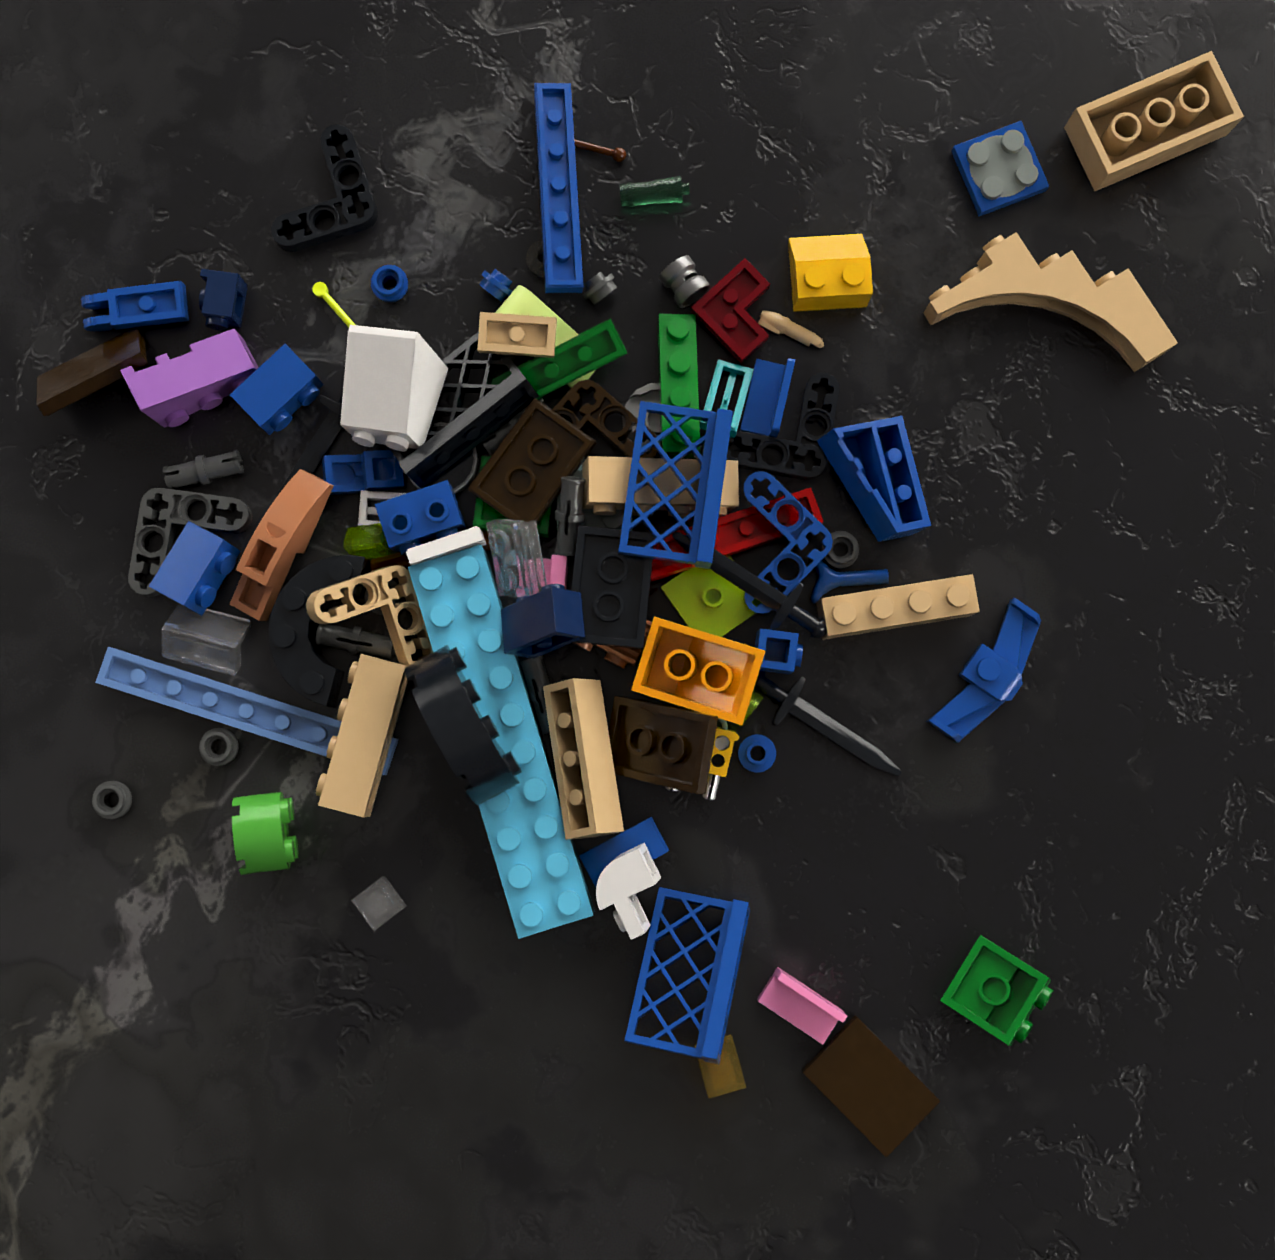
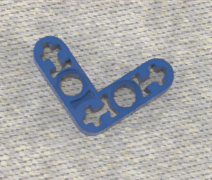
(794, 534)

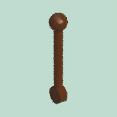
(618, 154)

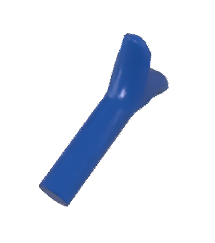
(830, 579)

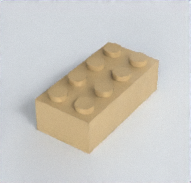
(1153, 121)

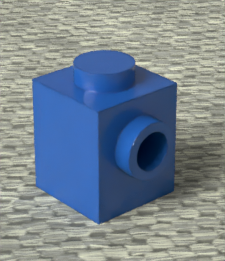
(781, 650)

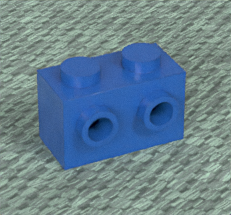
(277, 390)
(420, 516)
(195, 568)

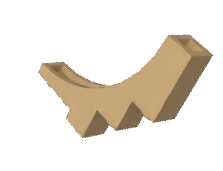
(1110, 306)

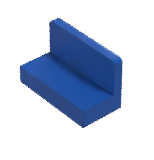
(767, 397)

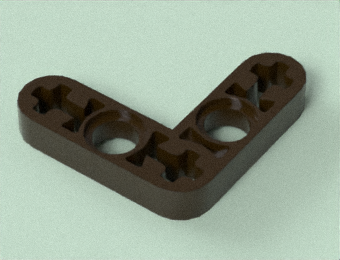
(597, 414)

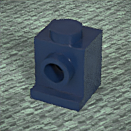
(222, 299)

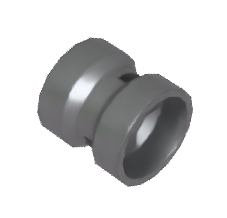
(684, 281)

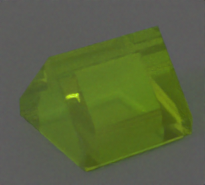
(366, 541)

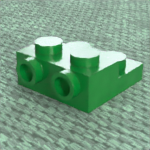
(997, 991)

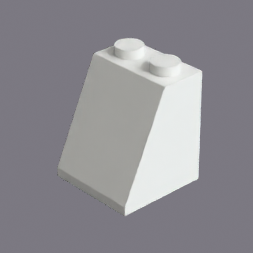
(390, 387)

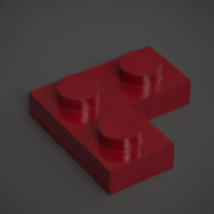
(725, 307)

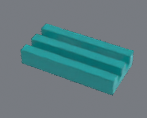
(734, 369)

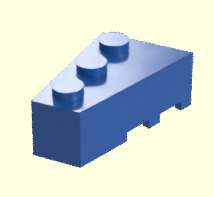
(879, 475)

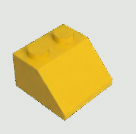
(830, 272)

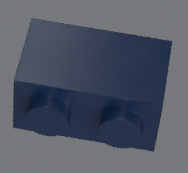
(542, 622)

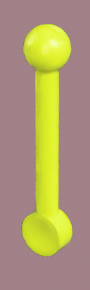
(321, 291)

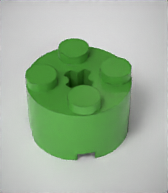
(263, 833)

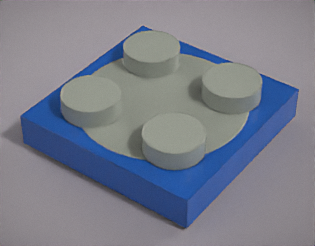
(1000, 168)

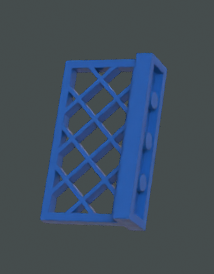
(709, 487)
(722, 979)

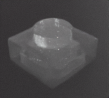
(379, 903)

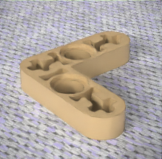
(378, 596)

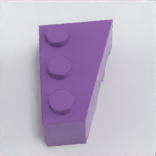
(192, 380)

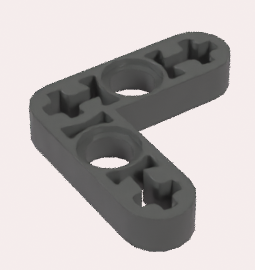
(175, 516)

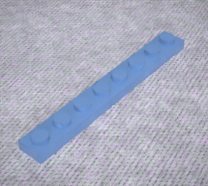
(221, 702)

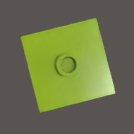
(708, 601)

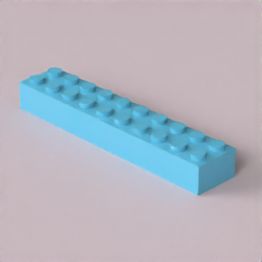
(526, 821)

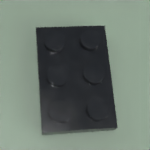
(612, 587)

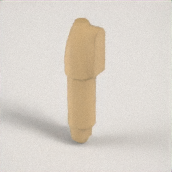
(782, 325)

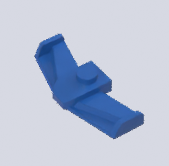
(992, 674)

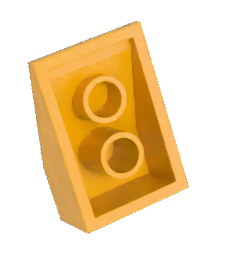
(698, 670)

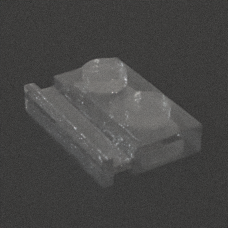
(516, 557)

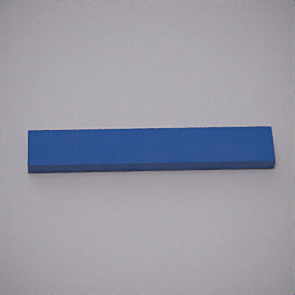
(558, 188)

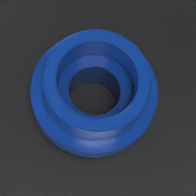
(386, 273)
(496, 284)
(745, 757)

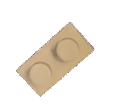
(517, 335)

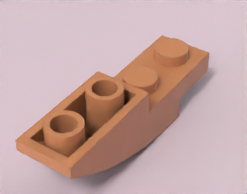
(277, 539)

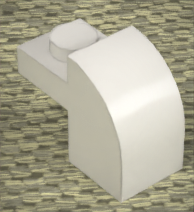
(621, 881)

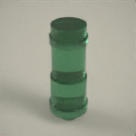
(652, 192)

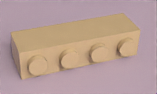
(609, 478)
(898, 606)
(363, 736)
(583, 758)

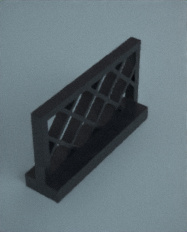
(472, 424)

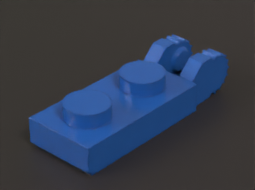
(138, 306)

